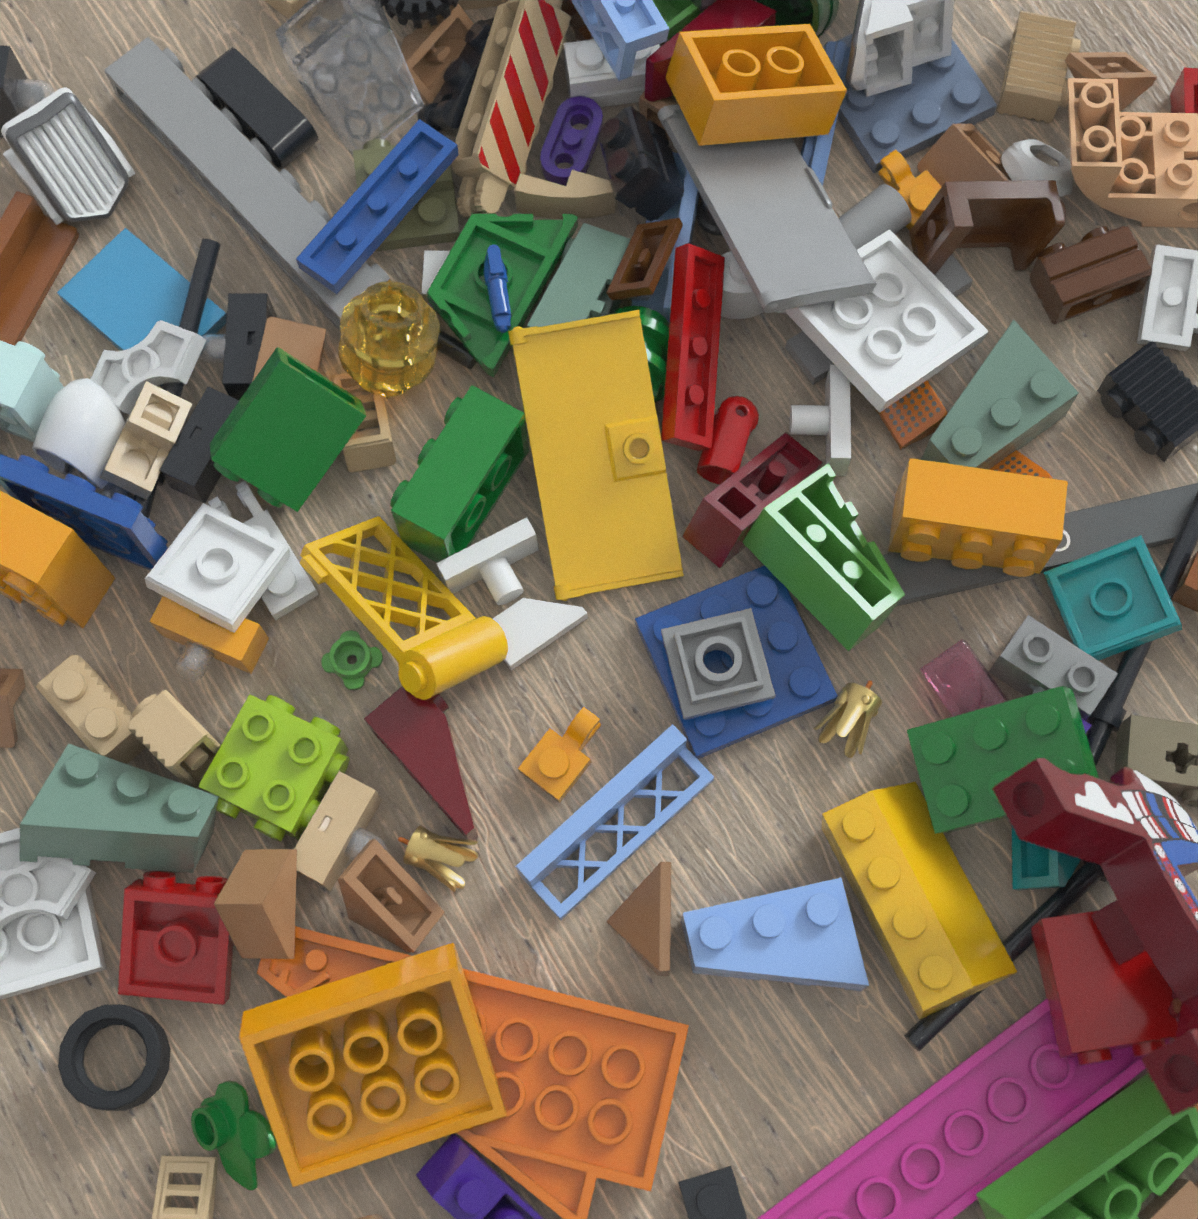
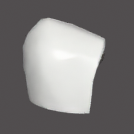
(79, 430)

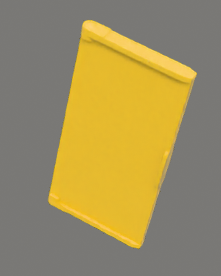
(597, 453)

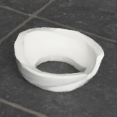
(1022, 164)

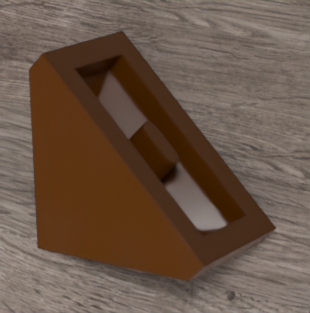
(644, 260)

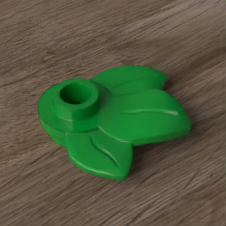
(235, 1131)

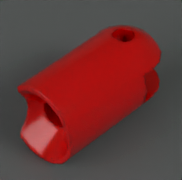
(731, 430)

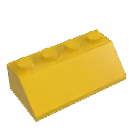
(916, 897)

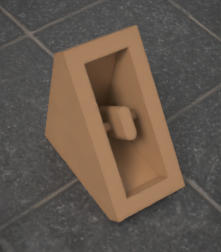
(261, 903)

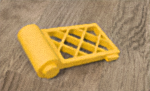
(441, 650)

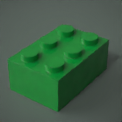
(460, 475)
(977, 750)

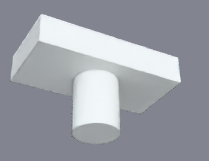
(828, 420)
(491, 561)

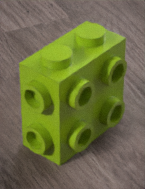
(275, 767)

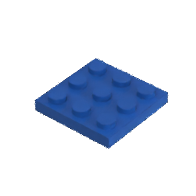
(101, 522)
(791, 658)

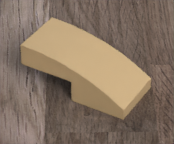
(582, 196)
(146, 440)

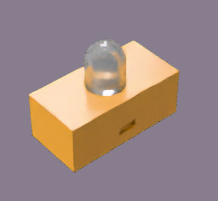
(207, 640)

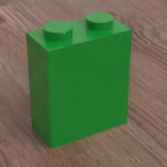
(286, 431)

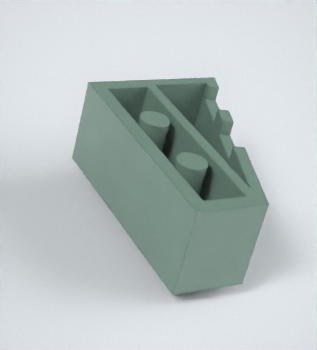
(582, 279)
(1003, 406)
(116, 814)

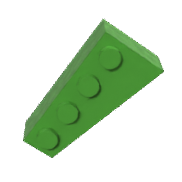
(1101, 1163)

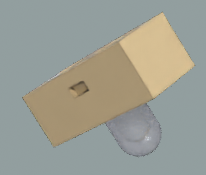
(337, 831)

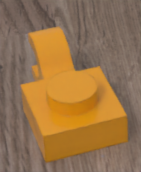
(916, 191)
(557, 760)

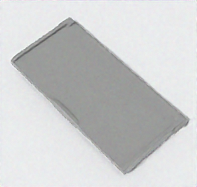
(773, 218)

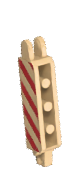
(507, 101)

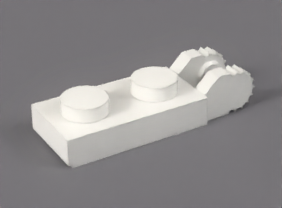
(291, 585)

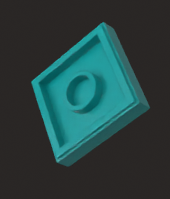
(1113, 599)

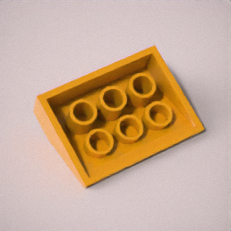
(371, 1064)

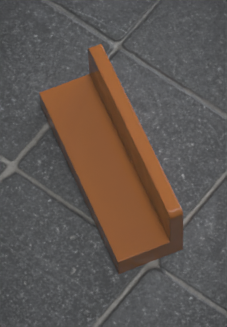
(30, 261)

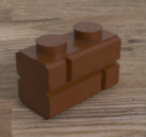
(1089, 273)

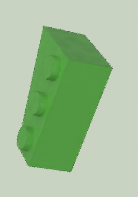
(824, 559)

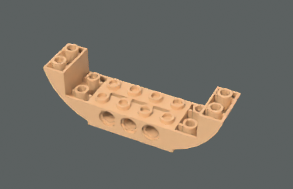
(1133, 160)

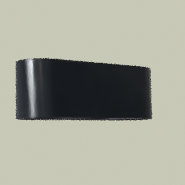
(258, 107)

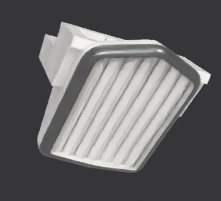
(894, 38)
(67, 159)

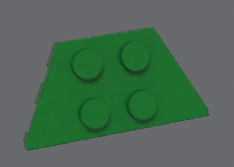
(459, 289)

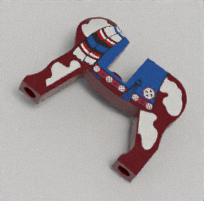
(1145, 853)

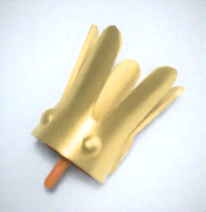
(851, 714)
(430, 850)

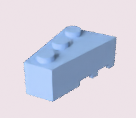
(779, 936)

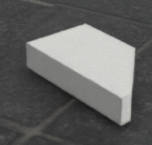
(534, 625)

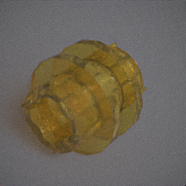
(388, 338)

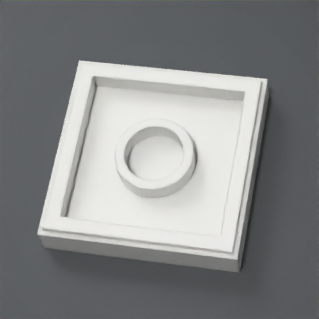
(218, 567)

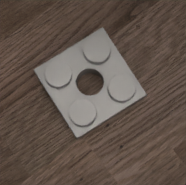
(707, 692)

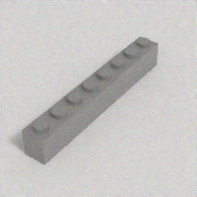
(230, 167)

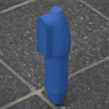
(496, 282)

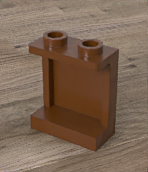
(989, 215)

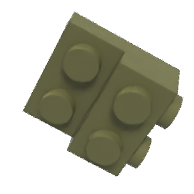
(433, 216)

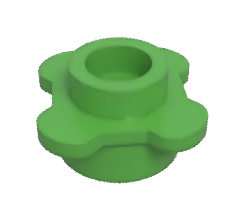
(351, 645)

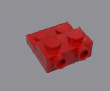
(175, 940)

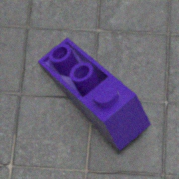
(470, 1186)

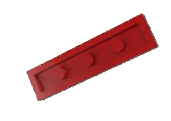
(693, 348)

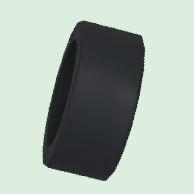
(73, 1049)

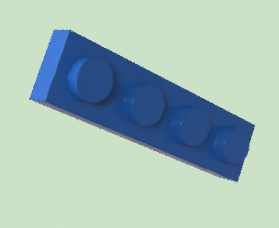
(377, 206)

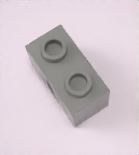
(1043, 660)

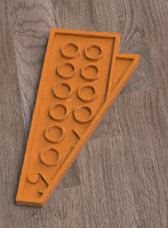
(576, 1076)

